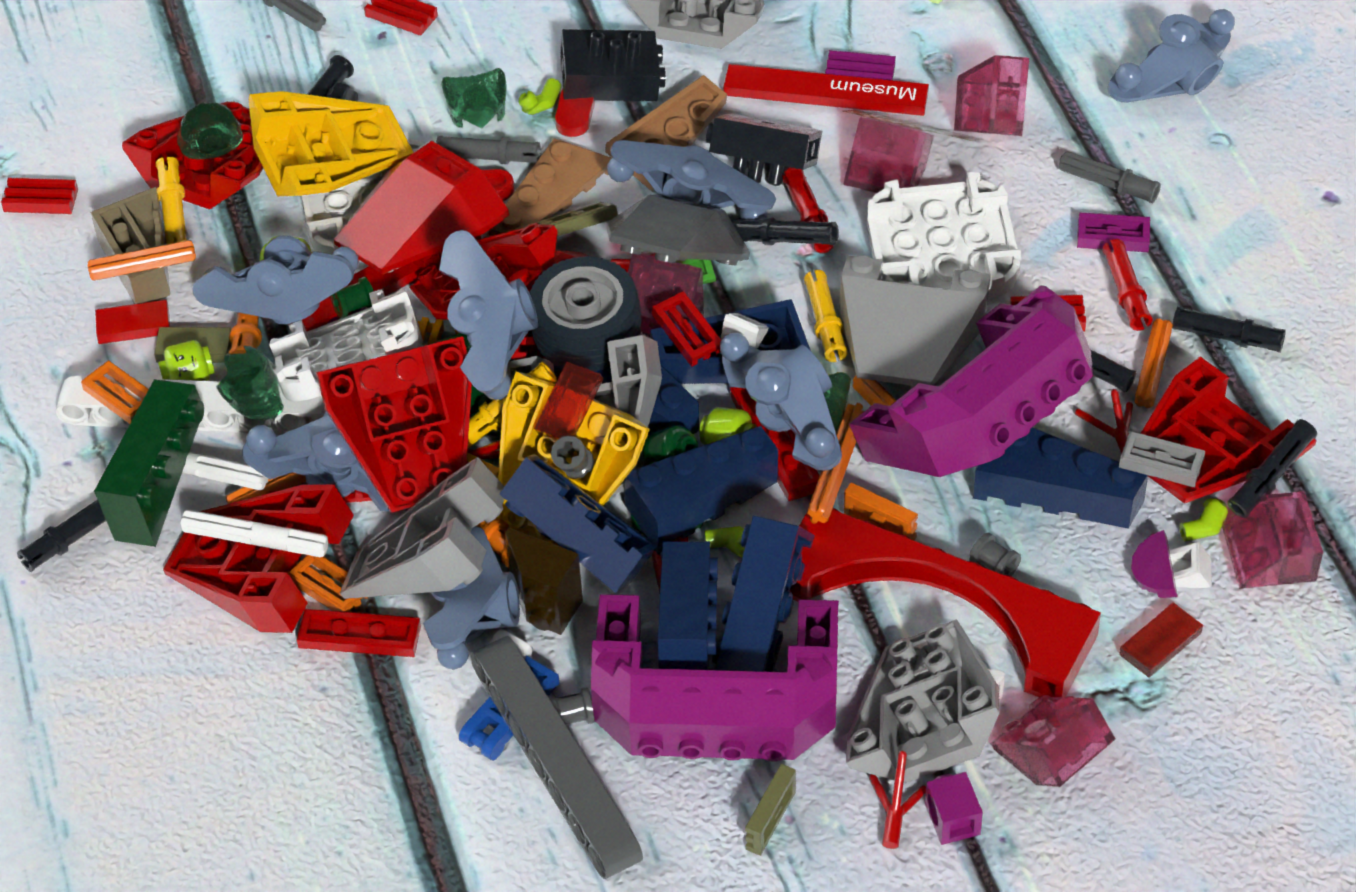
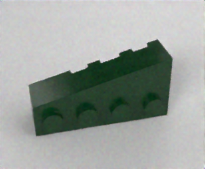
(149, 462)

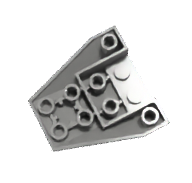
(699, 21)
(925, 700)

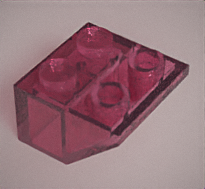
(993, 96)
(886, 154)
(660, 281)
(1274, 542)
(1054, 739)

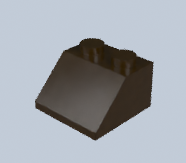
(545, 579)

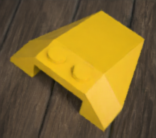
(322, 141)

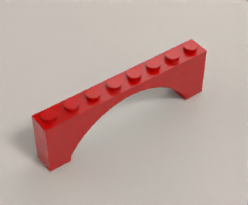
(1044, 629)

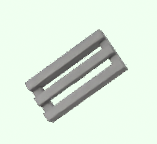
(1159, 463)

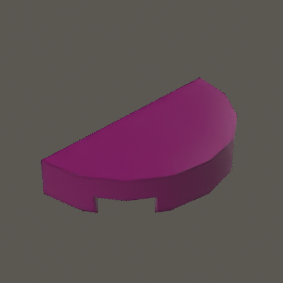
(1154, 566)

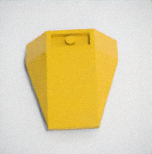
(606, 432)

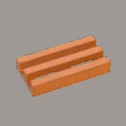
(108, 399)
(880, 511)
(318, 593)

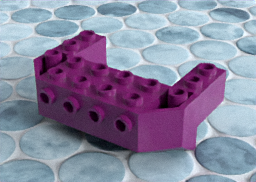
(1028, 369)
(713, 710)

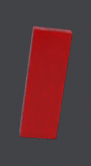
(359, 632)

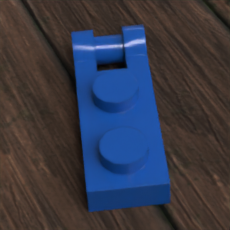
(488, 714)

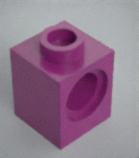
(953, 807)

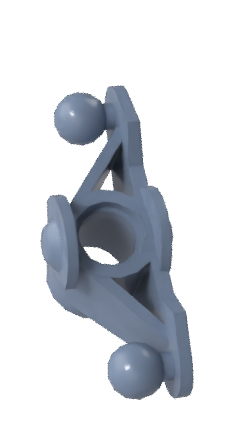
(1181, 63)
(691, 176)
(282, 285)
(488, 311)
(788, 396)
(311, 451)
(473, 608)

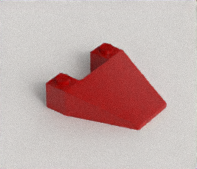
(255, 579)

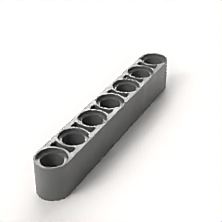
(556, 757)

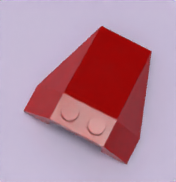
(1202, 417)

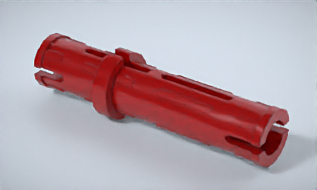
(805, 202)
(1131, 294)

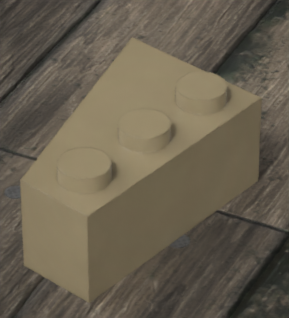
(134, 226)

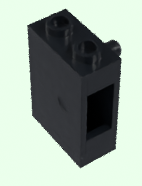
(611, 65)
(763, 142)

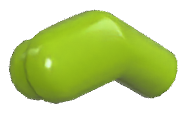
(534, 104)
(1208, 524)
(726, 537)

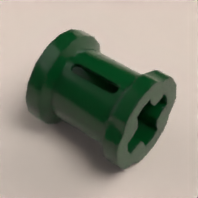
(352, 297)

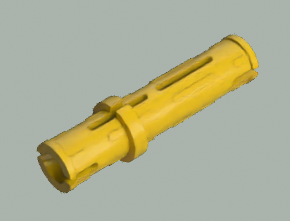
(171, 195)
(827, 325)
(490, 414)

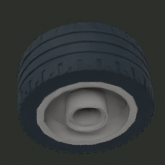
(581, 309)

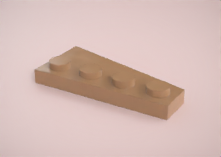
(676, 120)
(552, 184)

